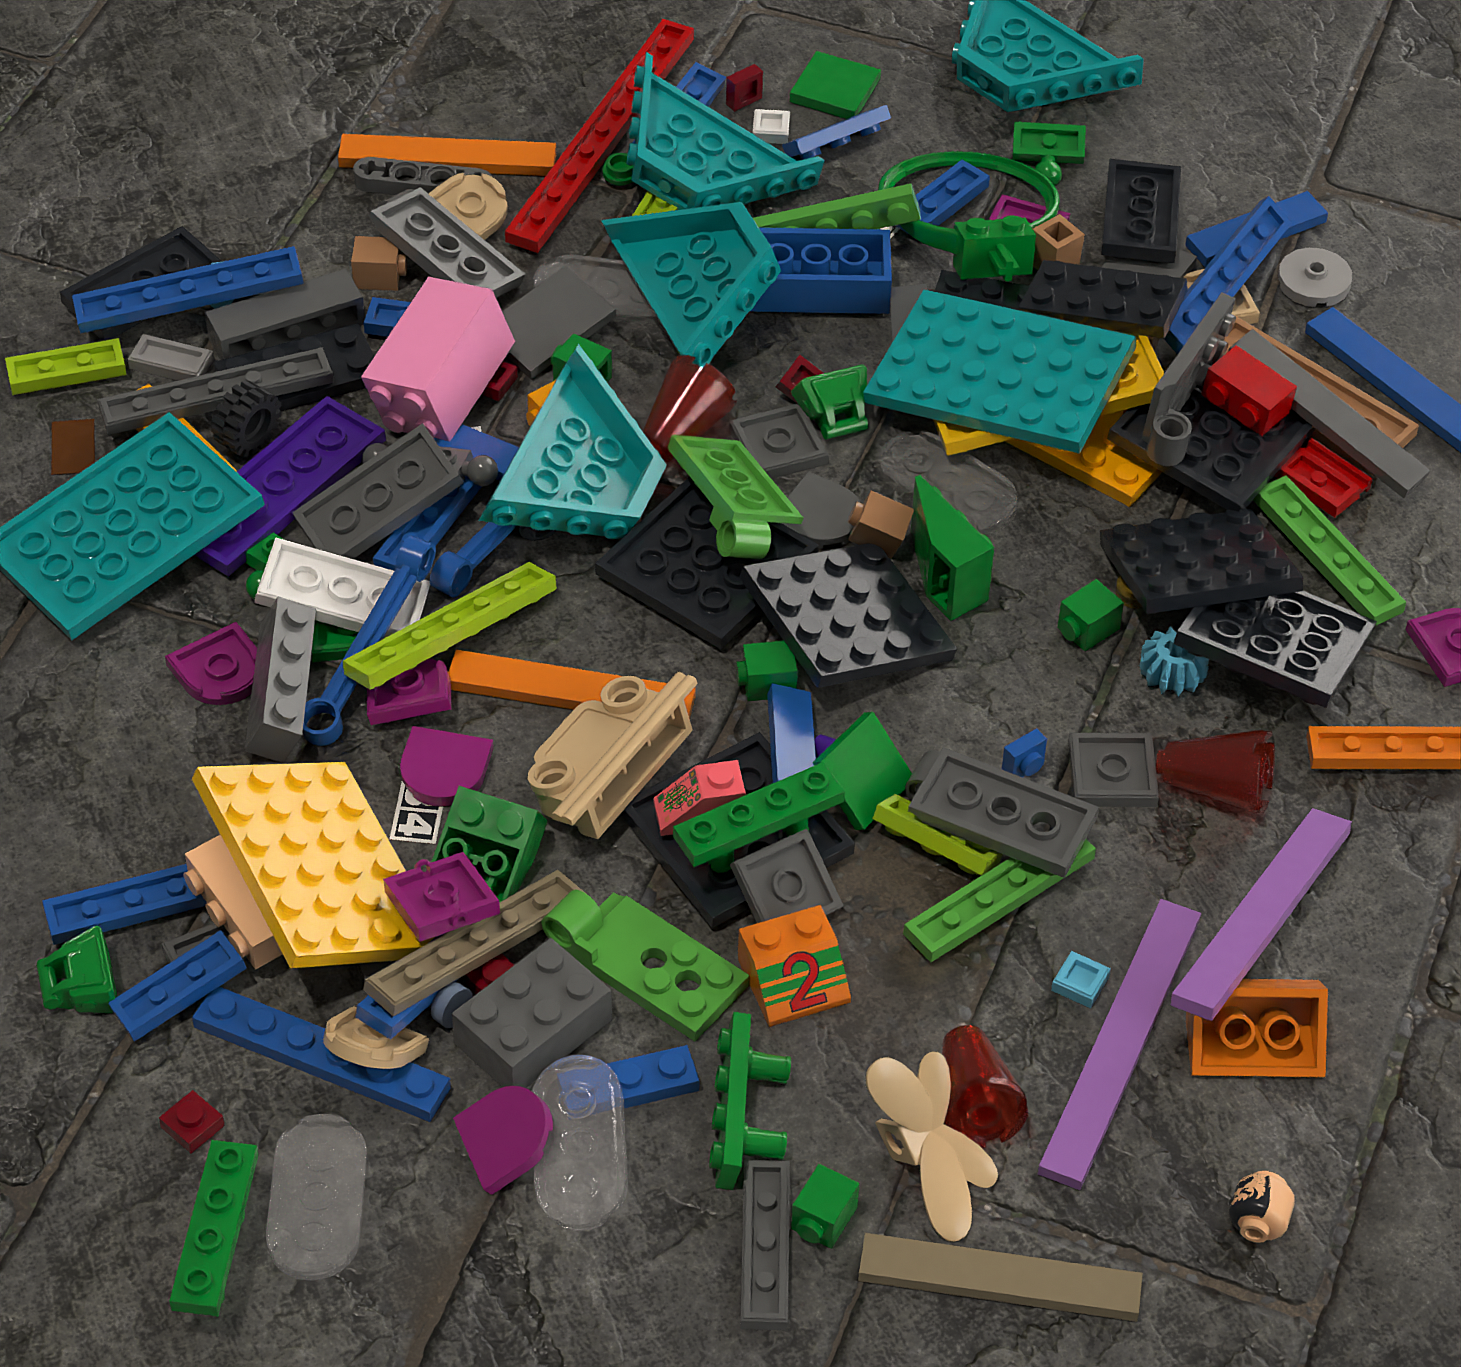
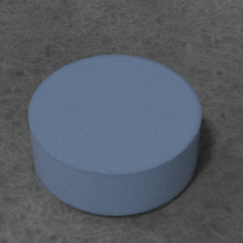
(447, 1001)

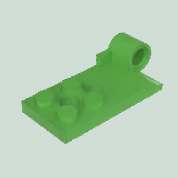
(738, 490)
(623, 934)

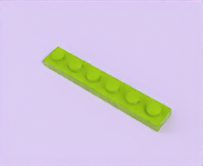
(449, 625)

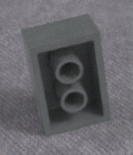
(532, 1015)

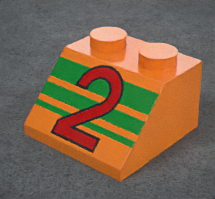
(793, 965)

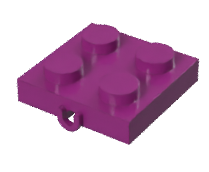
(441, 897)

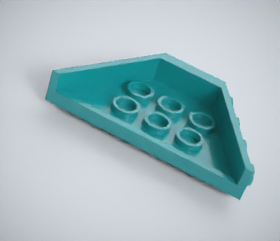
(1033, 60)
(701, 157)
(697, 270)
(579, 463)

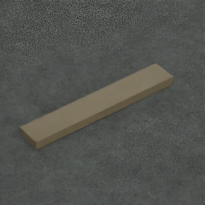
(467, 947)
(1001, 1277)

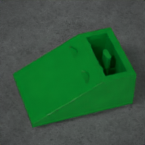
(950, 553)
(494, 836)

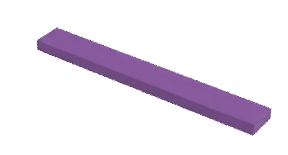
(1260, 915)
(1119, 1045)

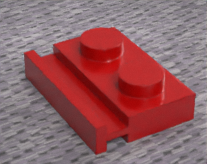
(1325, 477)

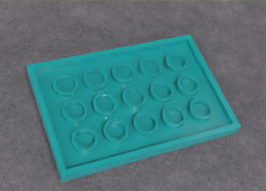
(1001, 370)
(123, 524)

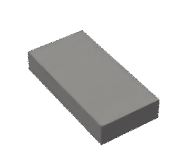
(169, 358)

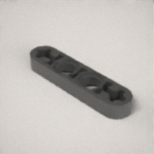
(422, 172)

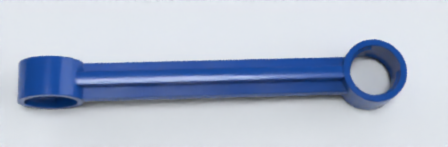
(411, 565)
(454, 571)

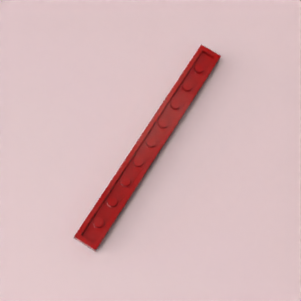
(594, 142)

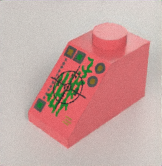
(698, 792)

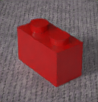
(1249, 390)

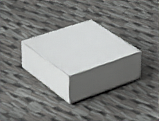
(771, 125)

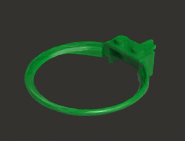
(980, 245)

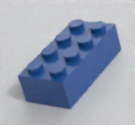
(829, 271)

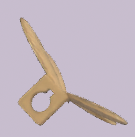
(944, 1154)

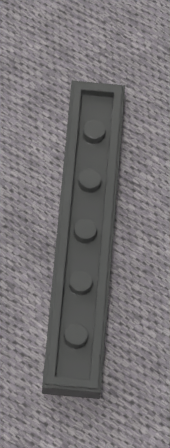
(204, 392)
(1340, 421)

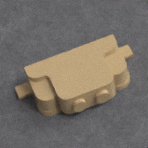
(609, 751)

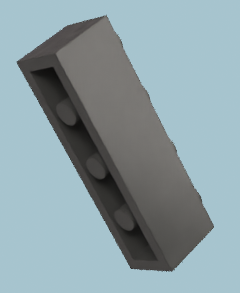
(286, 315)
(280, 680)

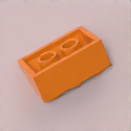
(1263, 1031)

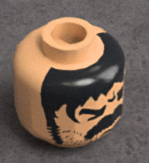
(1263, 1205)

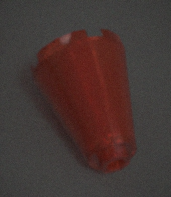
(687, 403)
(1222, 767)
(983, 1092)

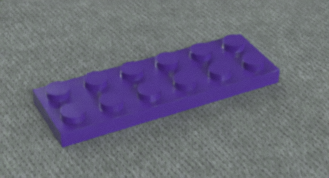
(293, 471)

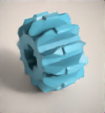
(1171, 665)

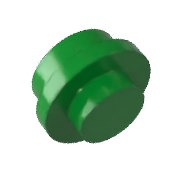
(616, 170)

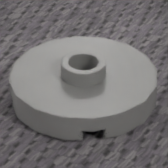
(1315, 277)

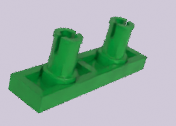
(778, 806)
(729, 1116)
(214, 1228)

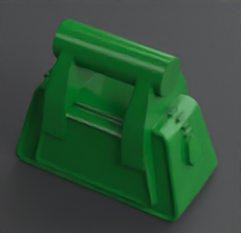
(834, 394)
(86, 971)

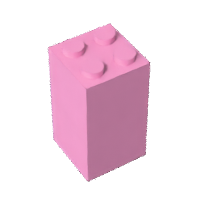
(438, 358)

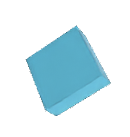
(1081, 979)

